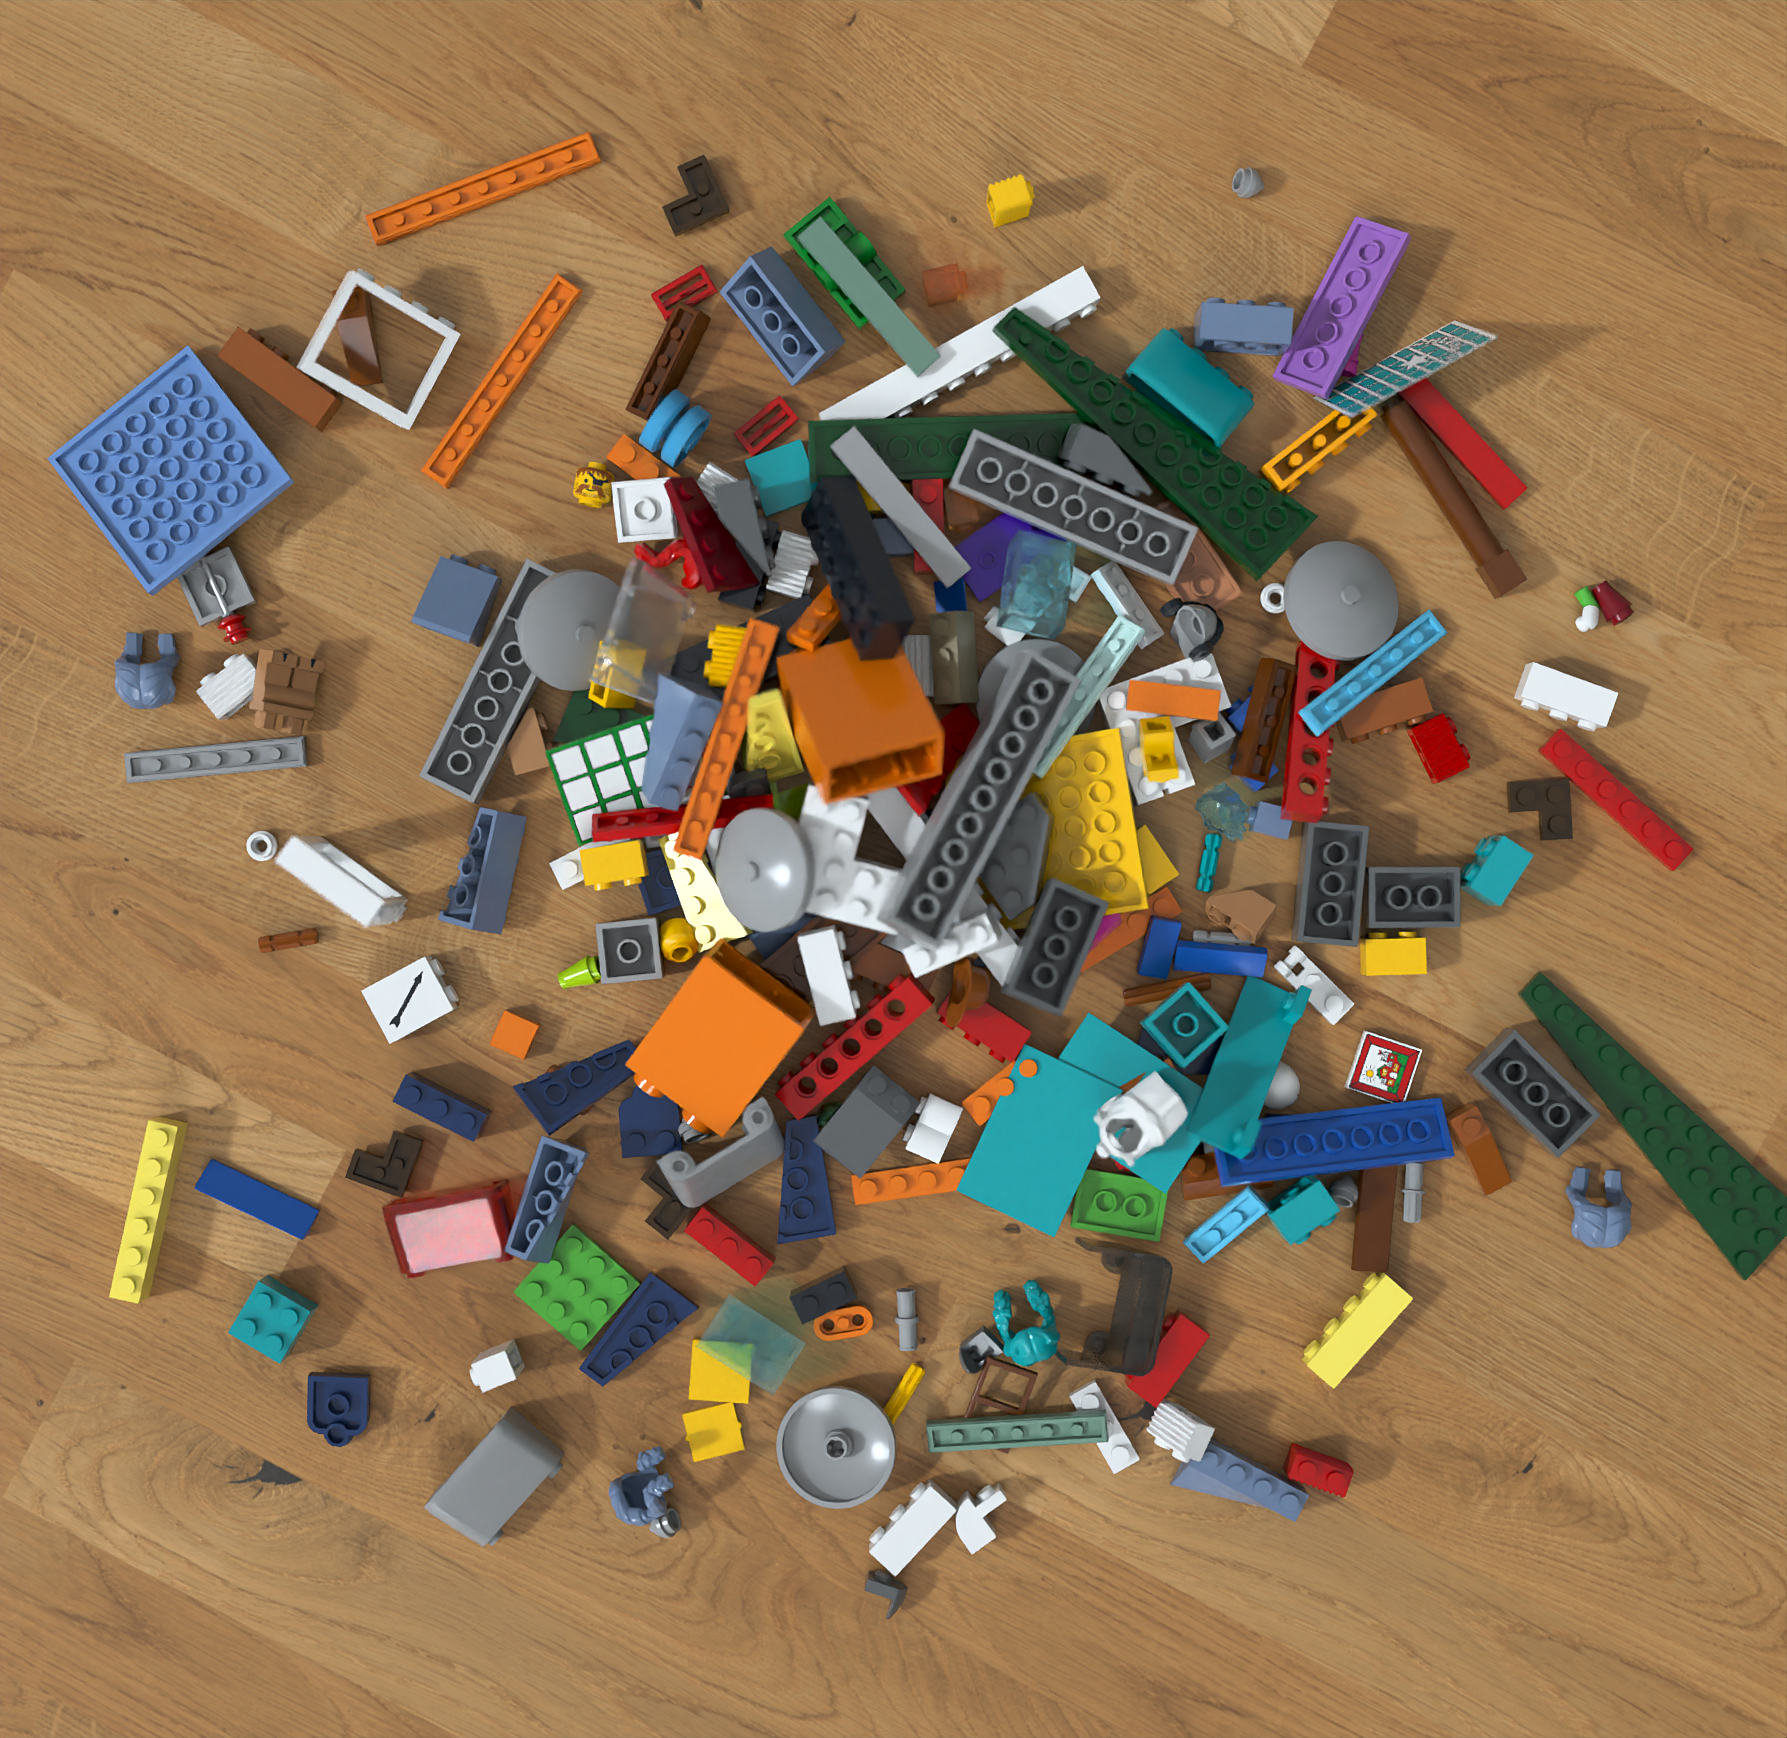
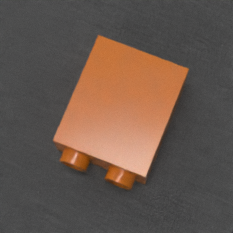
(858, 720)
(719, 1039)

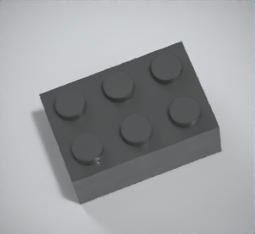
(1411, 897)

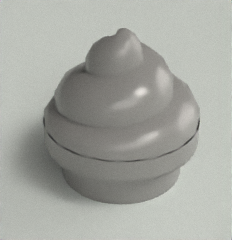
(1247, 182)
(690, 1134)
(1344, 1191)
(667, 1524)

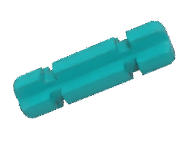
(1209, 862)

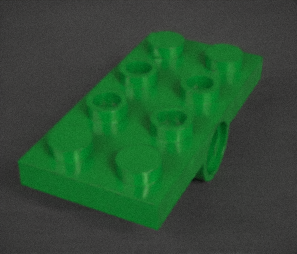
(859, 247)

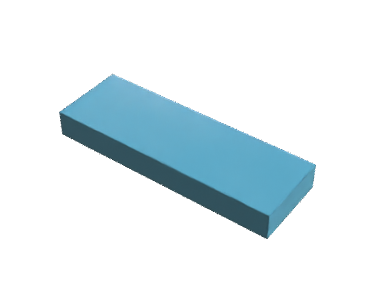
(1226, 1224)

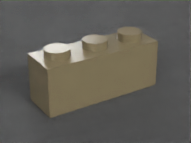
(954, 657)

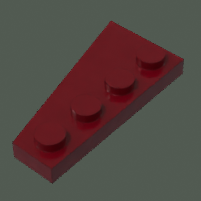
(710, 544)

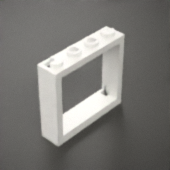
(414, 310)
(342, 880)

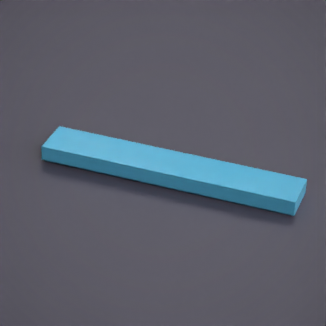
(1372, 672)

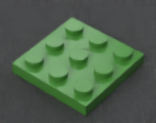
(577, 1287)

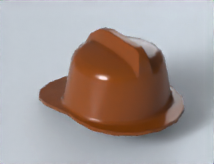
(968, 990)

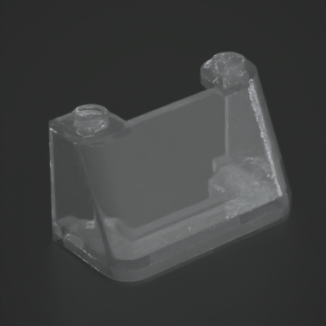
(642, 631)

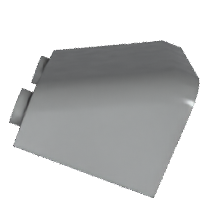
(702, 1182)
(495, 1479)

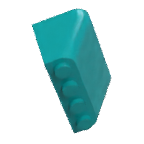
(1189, 387)

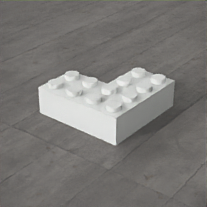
(1113, 706)
(844, 884)

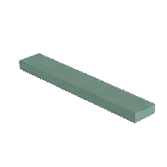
(868, 296)
(1017, 1431)

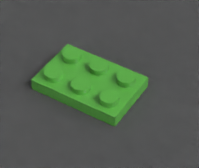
(1118, 1205)

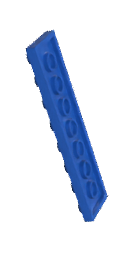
(1341, 1142)

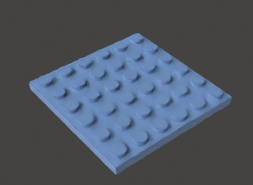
(170, 470)

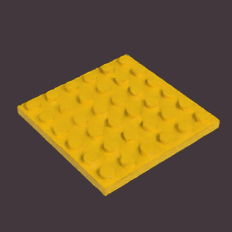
(1093, 826)

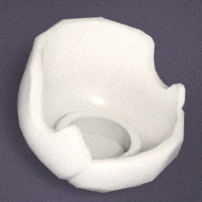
(1283, 1089)

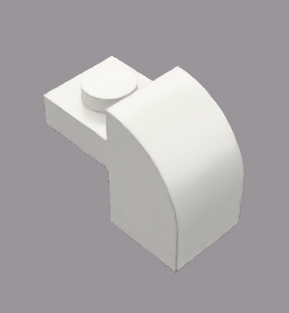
(971, 1517)

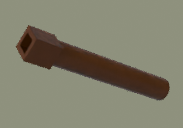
(1494, 564)

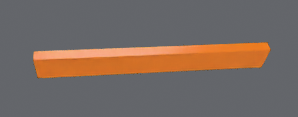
(483, 189)
(502, 381)
(725, 739)

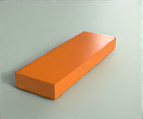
(1173, 700)

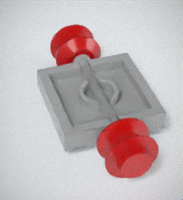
(218, 590)

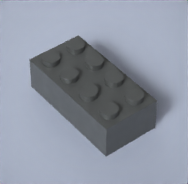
(1330, 883)
(1054, 947)
(1532, 1092)

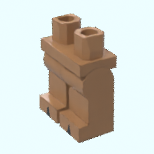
(284, 687)

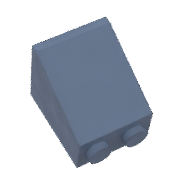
(458, 600)

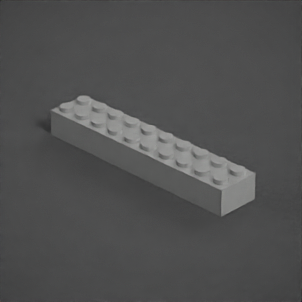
(978, 800)

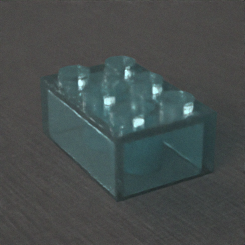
(1036, 585)
(750, 1344)

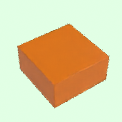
(515, 1034)

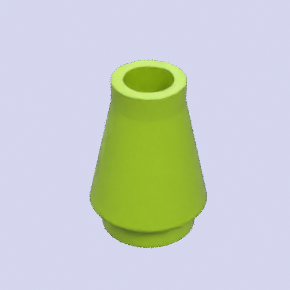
(581, 973)

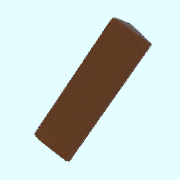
(668, 360)
(1264, 720)
(1374, 1219)

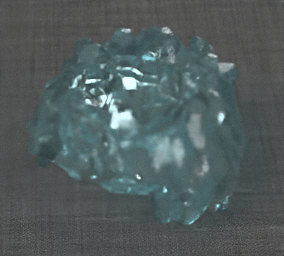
(1223, 811)

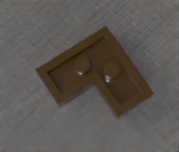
(704, 198)
(1551, 801)
(389, 1172)
(670, 1211)

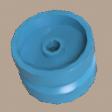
(675, 428)

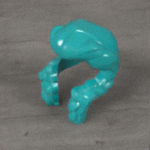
(1033, 1343)

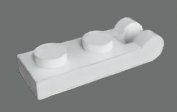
(1325, 994)

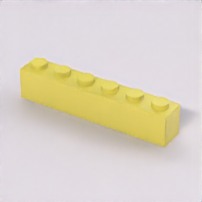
(148, 1209)

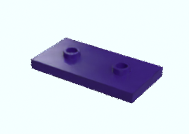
(987, 553)

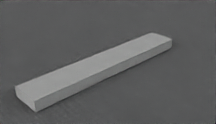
(900, 507)
(216, 759)

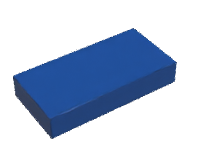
(1158, 947)

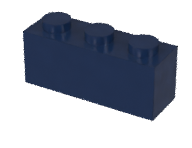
(442, 1106)

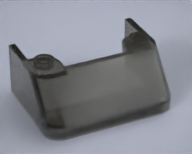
(1137, 1313)

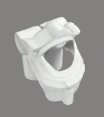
(1149, 1114)

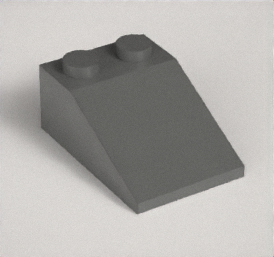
(866, 1121)

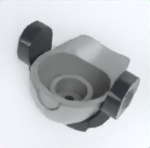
(1194, 628)

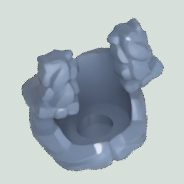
(146, 684)
(1594, 1223)
(639, 1495)

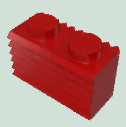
(1439, 748)
(1318, 1470)

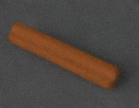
(1162, 990)

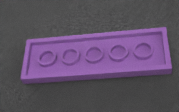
(1342, 307)

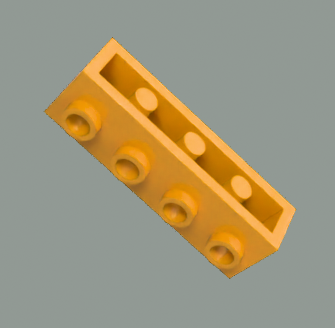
(1314, 445)

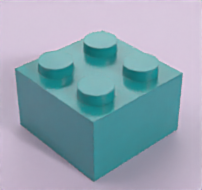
(1494, 869)
(1184, 1025)
(1301, 1209)
(273, 1319)

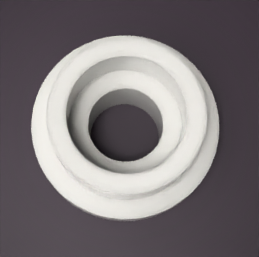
(1265, 598)
(252, 845)

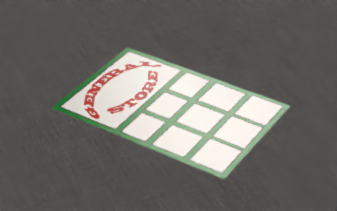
(605, 774)

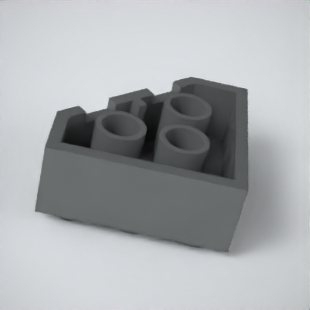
(1020, 856)

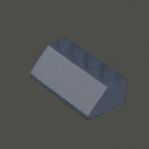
(781, 315)

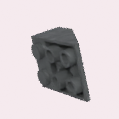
(1097, 453)
(737, 509)

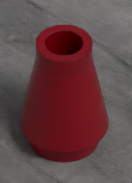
(1612, 603)

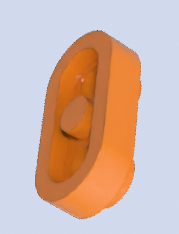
(844, 1324)

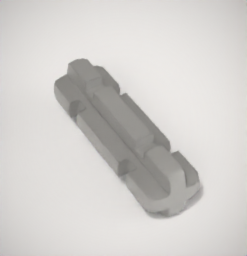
(1218, 937)

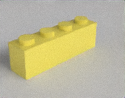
(1356, 1328)

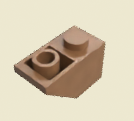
(529, 744)
(1243, 912)

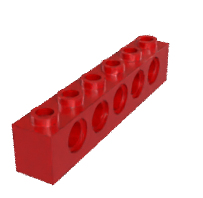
(1295, 803)
(802, 1100)

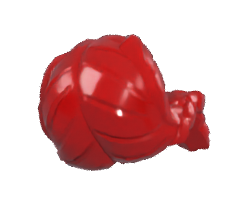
(671, 553)

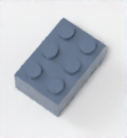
(1243, 327)

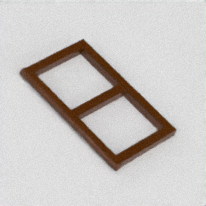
(977, 1397)

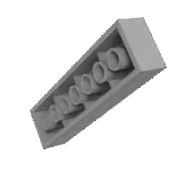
(1072, 507)
(488, 703)

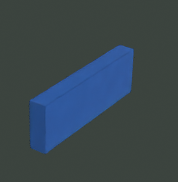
(1220, 958)

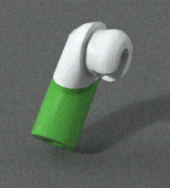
(1590, 612)

